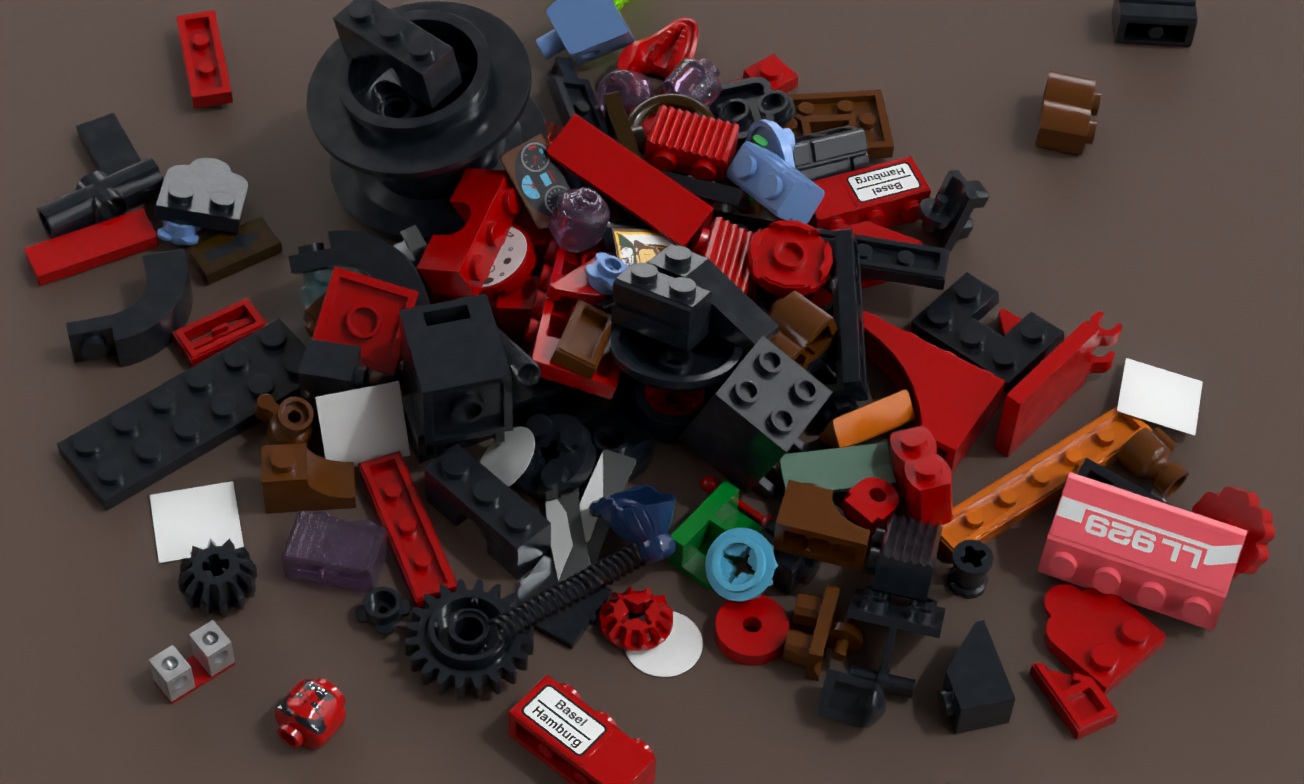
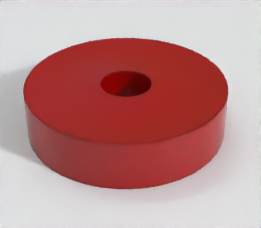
(746, 646)

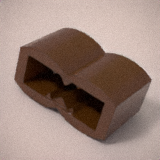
(1067, 113)
(803, 329)

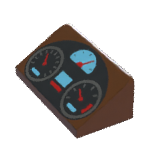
(536, 178)

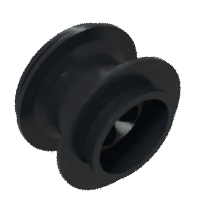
(400, 158)

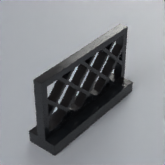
(848, 316)

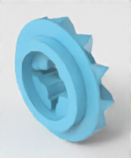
(722, 571)

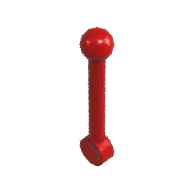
(709, 484)

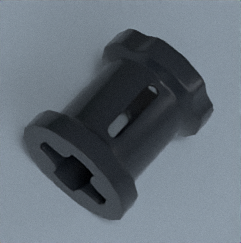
(970, 568)

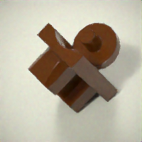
(811, 648)

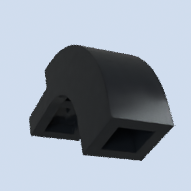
(362, 252)
(146, 324)

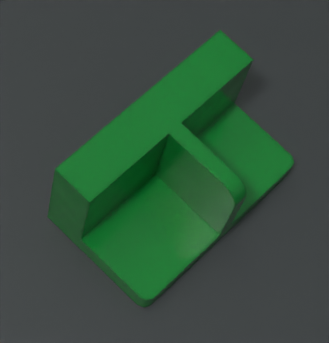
(702, 527)

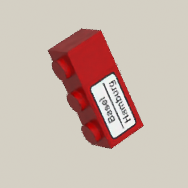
(877, 194)
(577, 739)

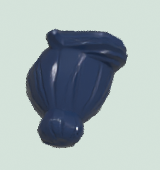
(642, 518)

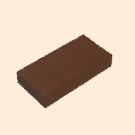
(584, 340)

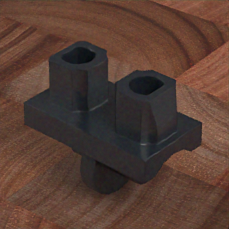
(949, 213)

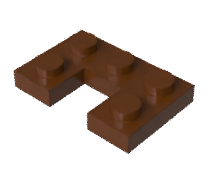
(836, 109)

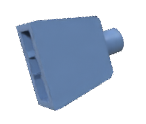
(584, 29)

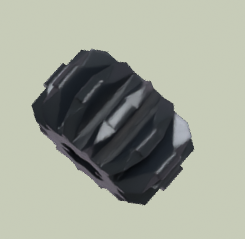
(217, 578)

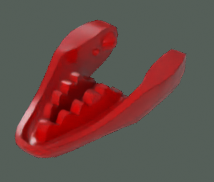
(662, 50)

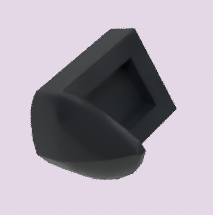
(851, 699)

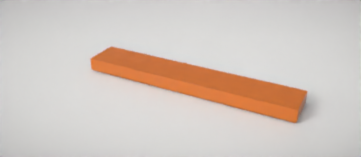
(1036, 481)

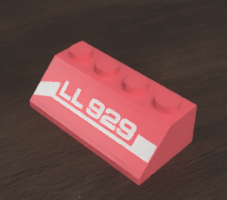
(1142, 551)

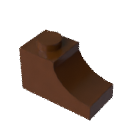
(301, 480)
(815, 528)

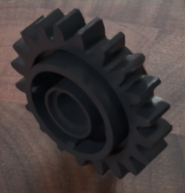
(441, 654)

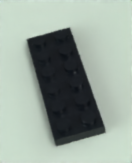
(184, 416)

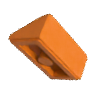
(869, 421)

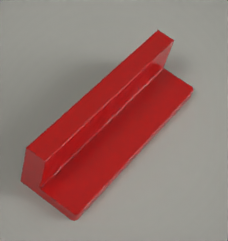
(629, 181)

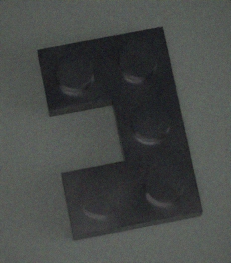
(955, 327)

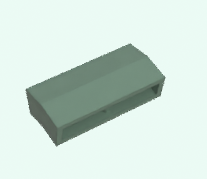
(836, 468)

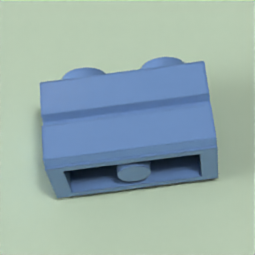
(774, 183)

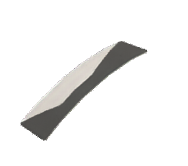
(607, 479)
(567, 534)

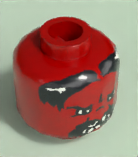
(310, 714)

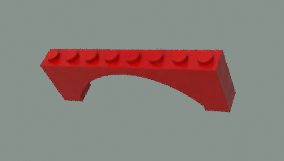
(945, 391)

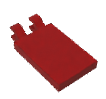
(1054, 382)

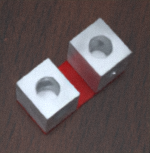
(182, 676)

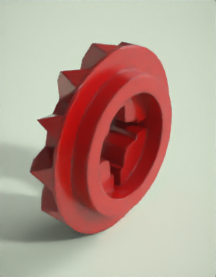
(636, 634)

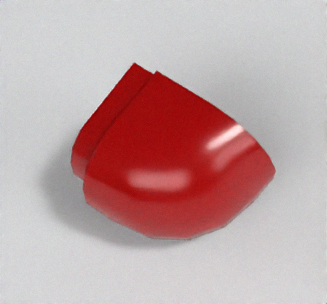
(870, 503)

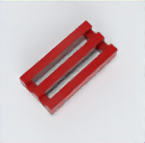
(222, 333)

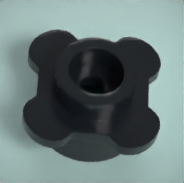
(383, 599)

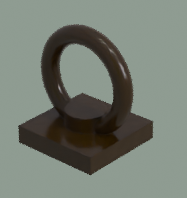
(629, 130)

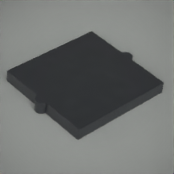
(568, 624)

